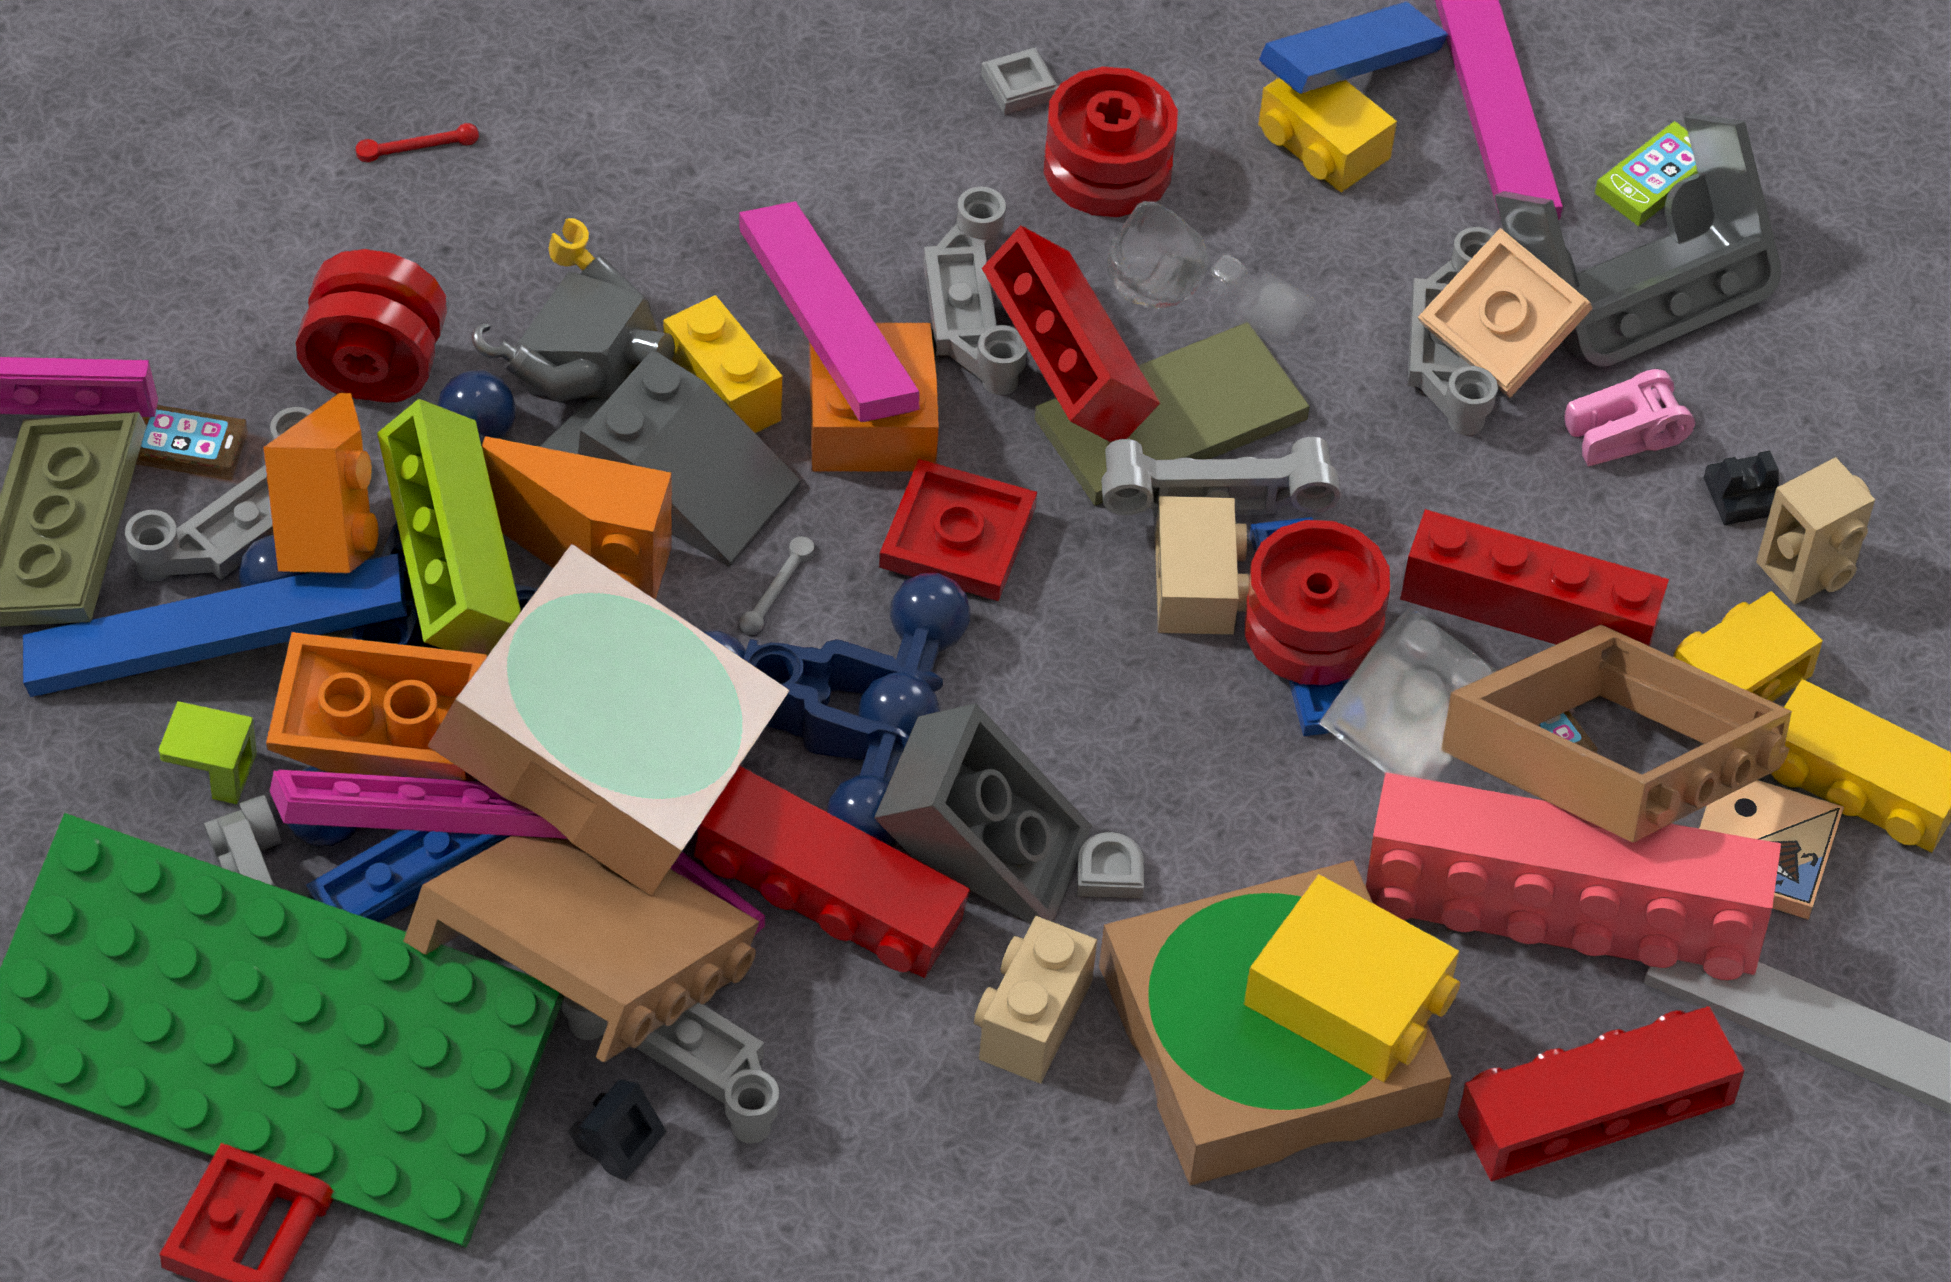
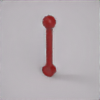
(369, 150)

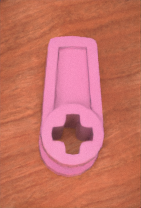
(1629, 418)

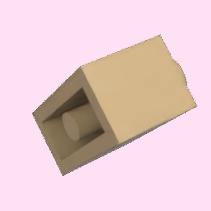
(1198, 565)

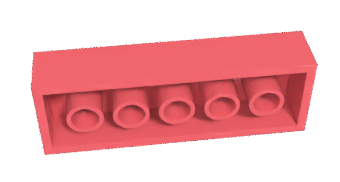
(1564, 882)

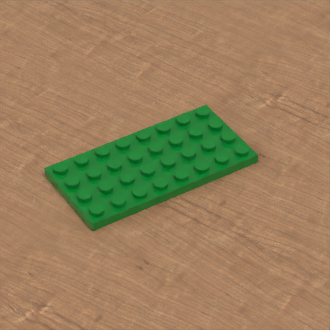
(268, 1027)

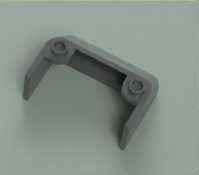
(1707, 267)

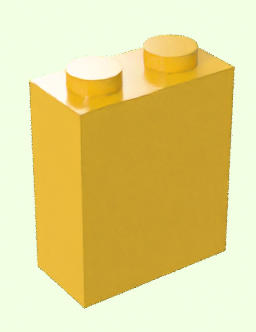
(1353, 979)

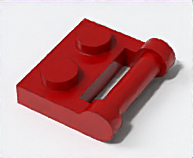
(229, 1212)

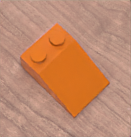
(881, 444)
(321, 492)
(596, 504)
(367, 706)

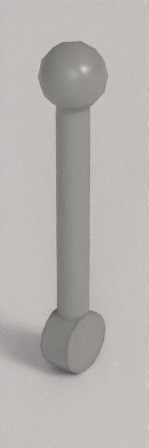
(800, 550)

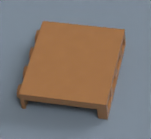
(590, 932)

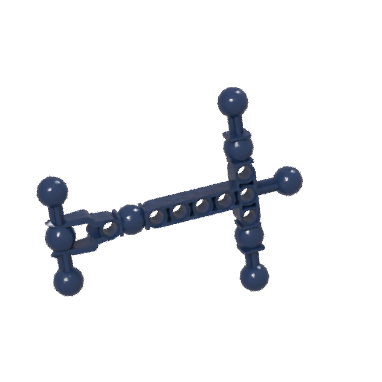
(925, 613)

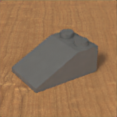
(721, 471)
(983, 813)

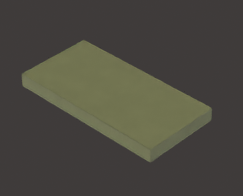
(1210, 403)
(63, 514)

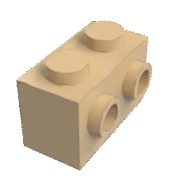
(1816, 531)
(1036, 999)

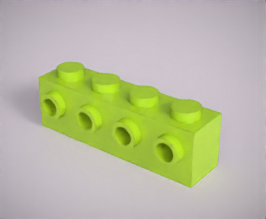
(449, 528)

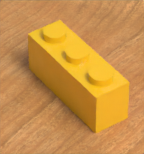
(1867, 766)

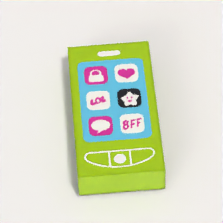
(1645, 177)

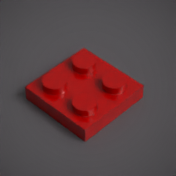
(958, 528)

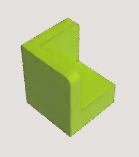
(213, 743)

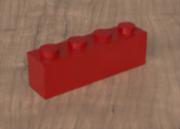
(1070, 336)
(1526, 583)
(830, 873)
(1599, 1092)

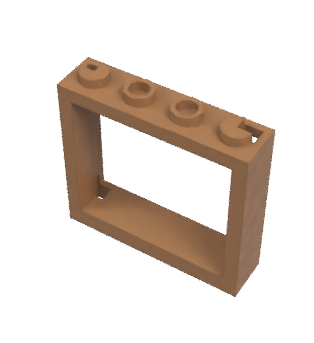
(1497, 731)

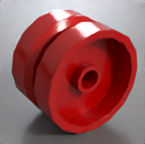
(1110, 141)
(371, 326)
(1316, 601)

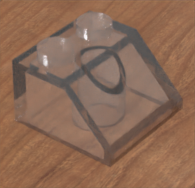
(1401, 697)

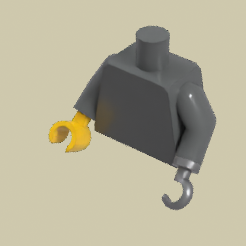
(587, 331)

